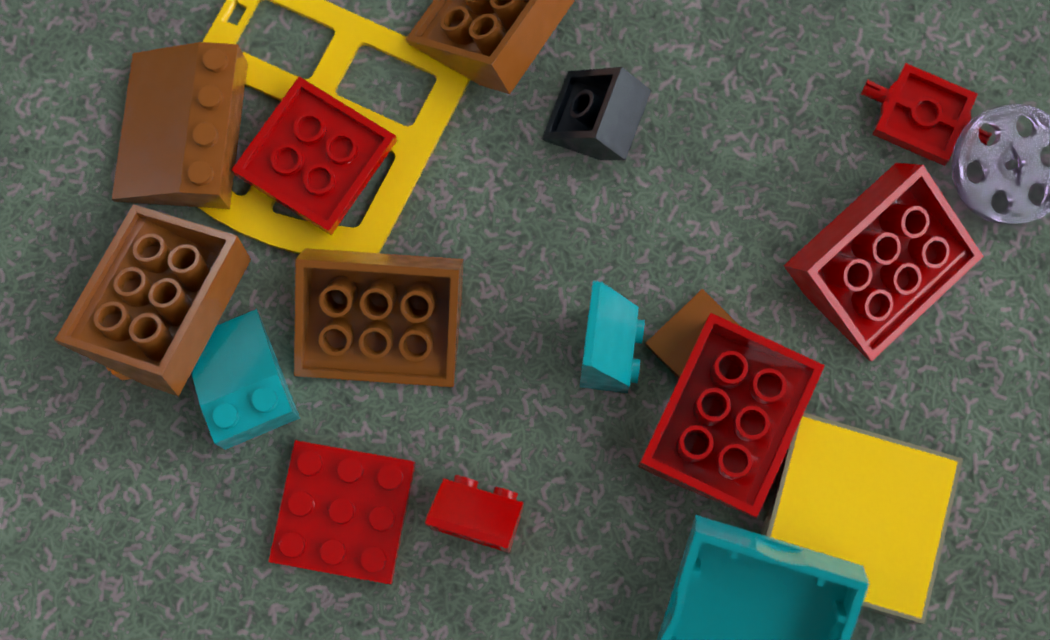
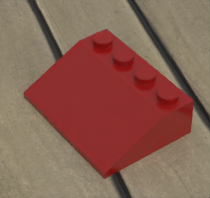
(885, 258)
(731, 416)

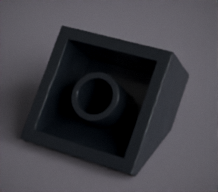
(598, 113)

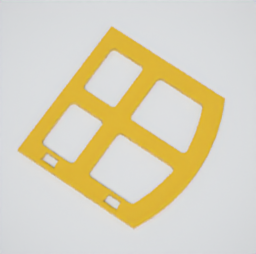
(253, 212)

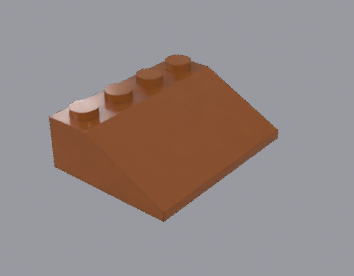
(487, 38)
(181, 126)
(155, 298)
(377, 317)

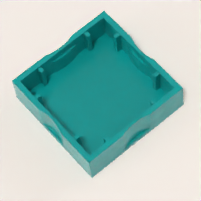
(760, 589)

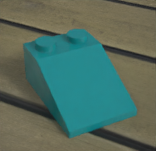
(610, 341)
(241, 383)

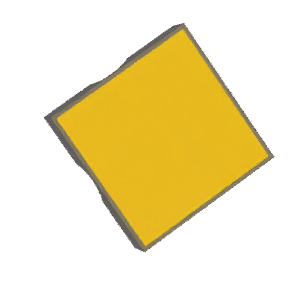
(868, 505)

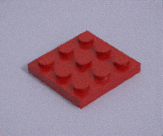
(314, 155)
(342, 512)

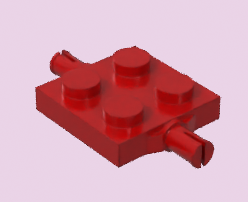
(923, 113)

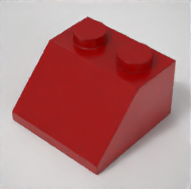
(475, 513)

